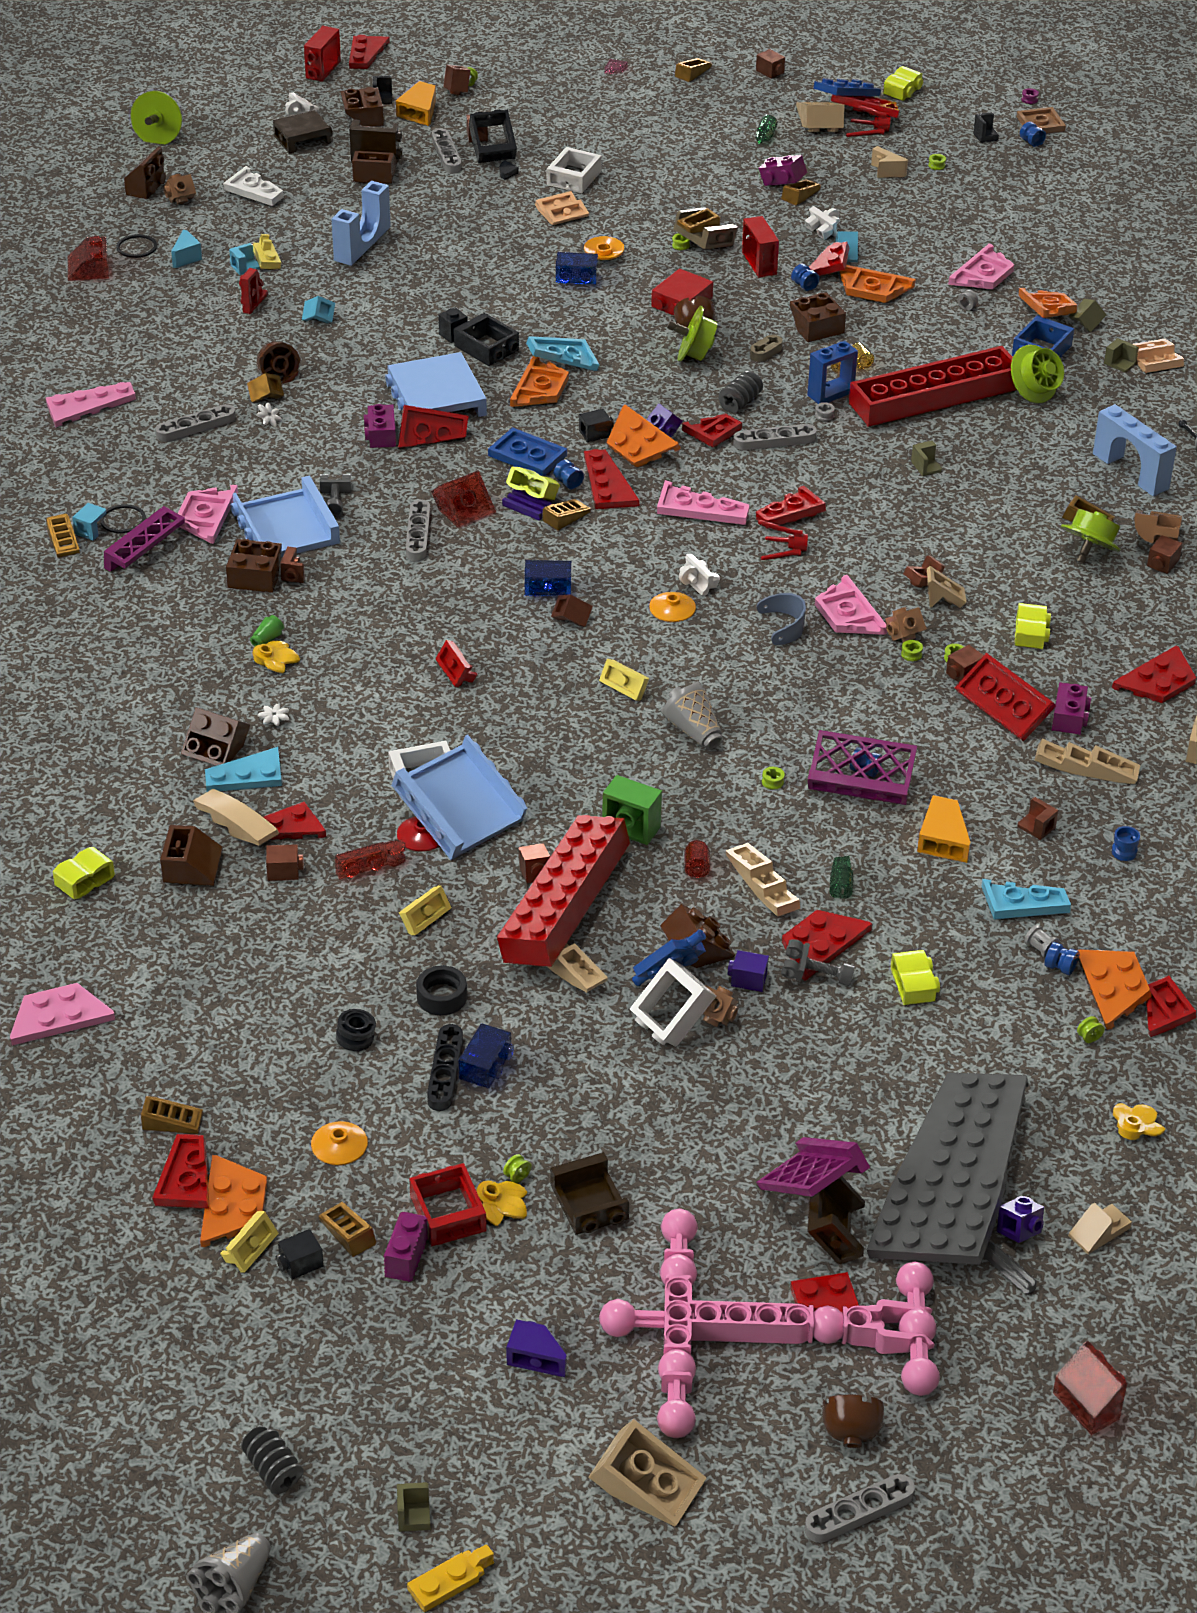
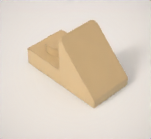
(888, 163)
(943, 587)
(1099, 1227)

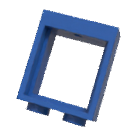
(1040, 328)
(824, 391)

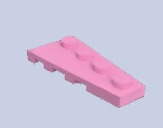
(80, 402)
(703, 506)

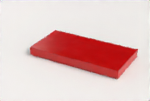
(1005, 697)

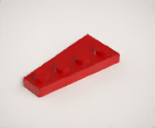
(607, 483)

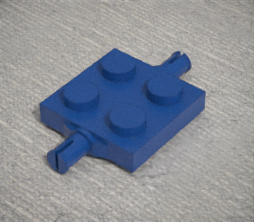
(682, 951)

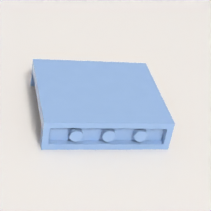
(436, 384)
(289, 518)
(460, 798)

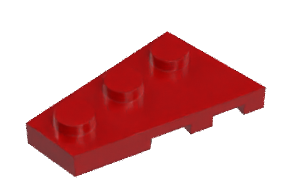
(365, 49)
(430, 426)
(792, 508)
(184, 1174)

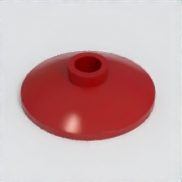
(415, 836)

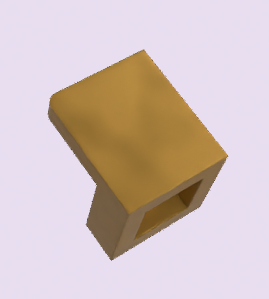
(265, 386)

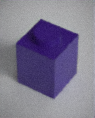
(748, 970)

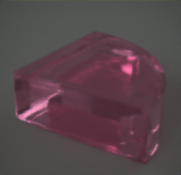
(614, 65)

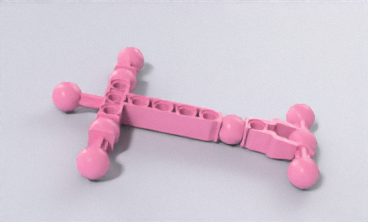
(758, 1322)

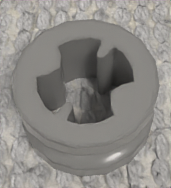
(971, 296)
(824, 412)

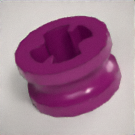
(1030, 96)

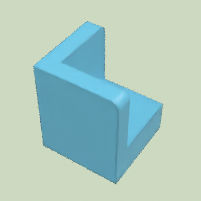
(243, 258)
(319, 309)
(86, 521)

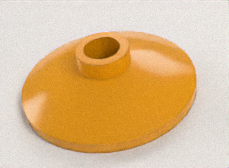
(605, 247)
(672, 606)
(335, 1150)

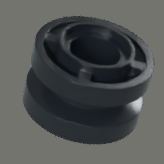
(355, 1029)

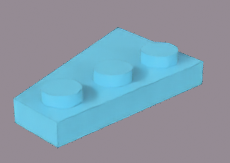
(564, 350)
(246, 773)
(1014, 901)

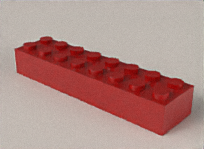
(932, 386)
(563, 891)

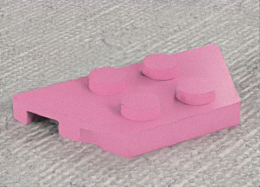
(983, 270)
(206, 511)
(849, 610)
(58, 1012)

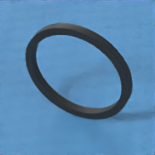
(136, 255)
(117, 507)

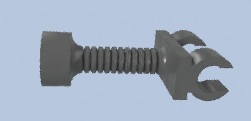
(335, 487)
(793, 969)

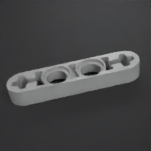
(444, 147)
(216, 417)
(752, 438)
(418, 530)
(856, 1504)

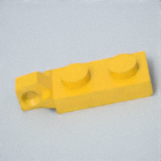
(450, 1577)

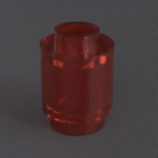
(697, 859)

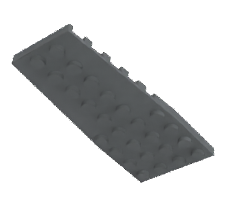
(953, 1173)

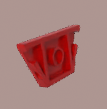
(877, 104)
(1160, 677)
(827, 935)

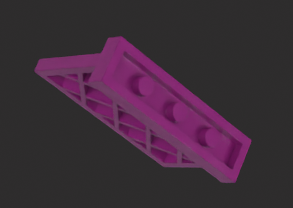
(855, 785)
(815, 1166)

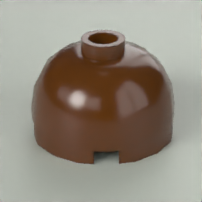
(686, 309)
(279, 358)
(853, 1420)

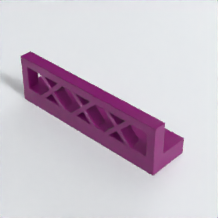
(142, 538)

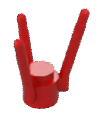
(880, 123)
(797, 541)

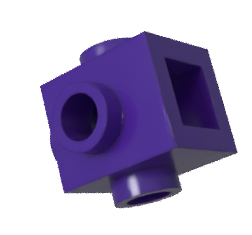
(664, 420)
(1020, 1219)

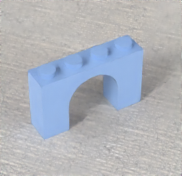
(354, 236)
(1155, 451)

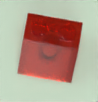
(89, 260)
(464, 499)

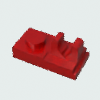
(455, 664)

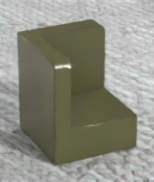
(1089, 314)
(1121, 355)
(924, 458)
(413, 1506)

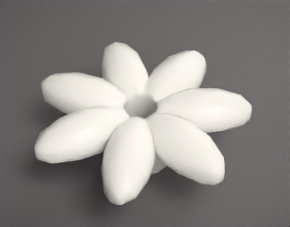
(268, 415)
(273, 715)

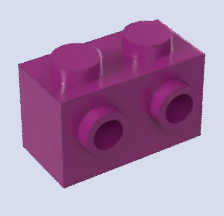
(782, 170)
(380, 426)
(1070, 708)

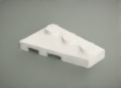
(253, 187)

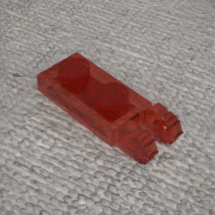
(369, 858)

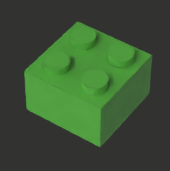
(635, 803)

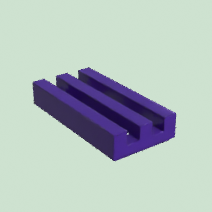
(525, 504)

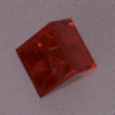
(1091, 1389)

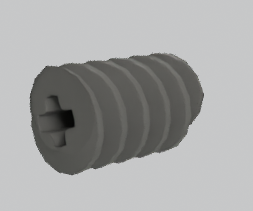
(740, 391)
(271, 1459)

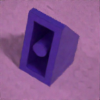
(535, 1349)

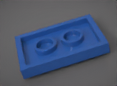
(845, 88)
(527, 451)

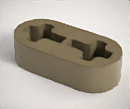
(766, 348)

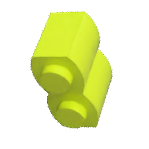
(903, 83)
(532, 483)
(1031, 626)
(83, 873)
(914, 977)

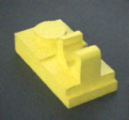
(266, 253)
(624, 679)
(425, 910)
(250, 1241)

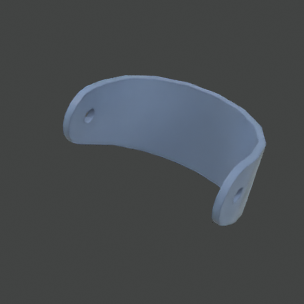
(789, 604)

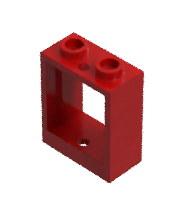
(323, 53)
(760, 247)
(453, 1225)

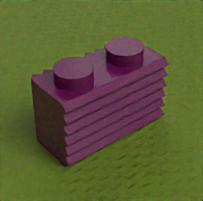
(405, 1246)

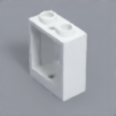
(577, 181)
(415, 756)
(688, 1014)

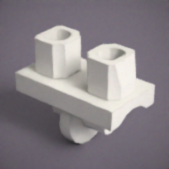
(299, 105)
(826, 221)
(697, 575)

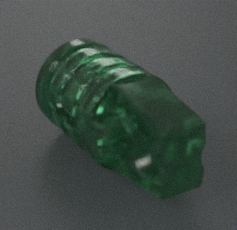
(766, 128)
(841, 876)

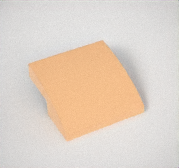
(561, 208)
(1158, 356)

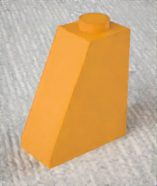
(417, 103)
(944, 831)

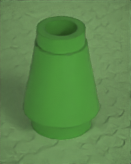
(268, 630)

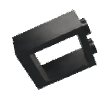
(493, 152)
(467, 339)

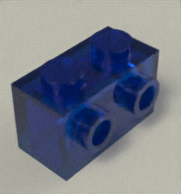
(576, 268)
(547, 577)
(485, 1056)

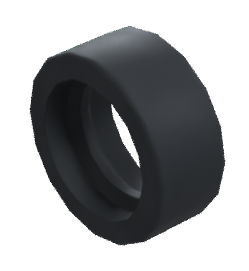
(441, 1004)

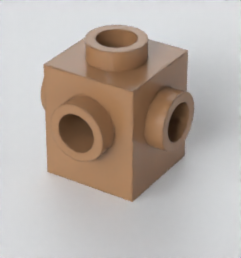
(179, 188)
(905, 624)
(725, 1012)

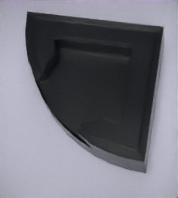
(507, 170)

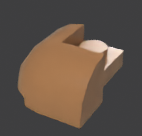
(1156, 524)

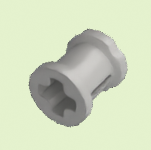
(1034, 936)

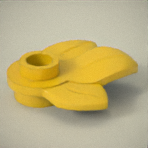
(275, 655)
(1137, 1121)
(504, 1200)

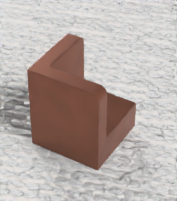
(572, 609)
(1040, 820)

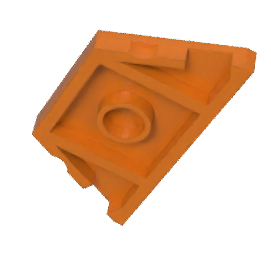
(874, 284)
(1048, 303)
(539, 384)
(638, 439)
(1114, 982)
(233, 1199)

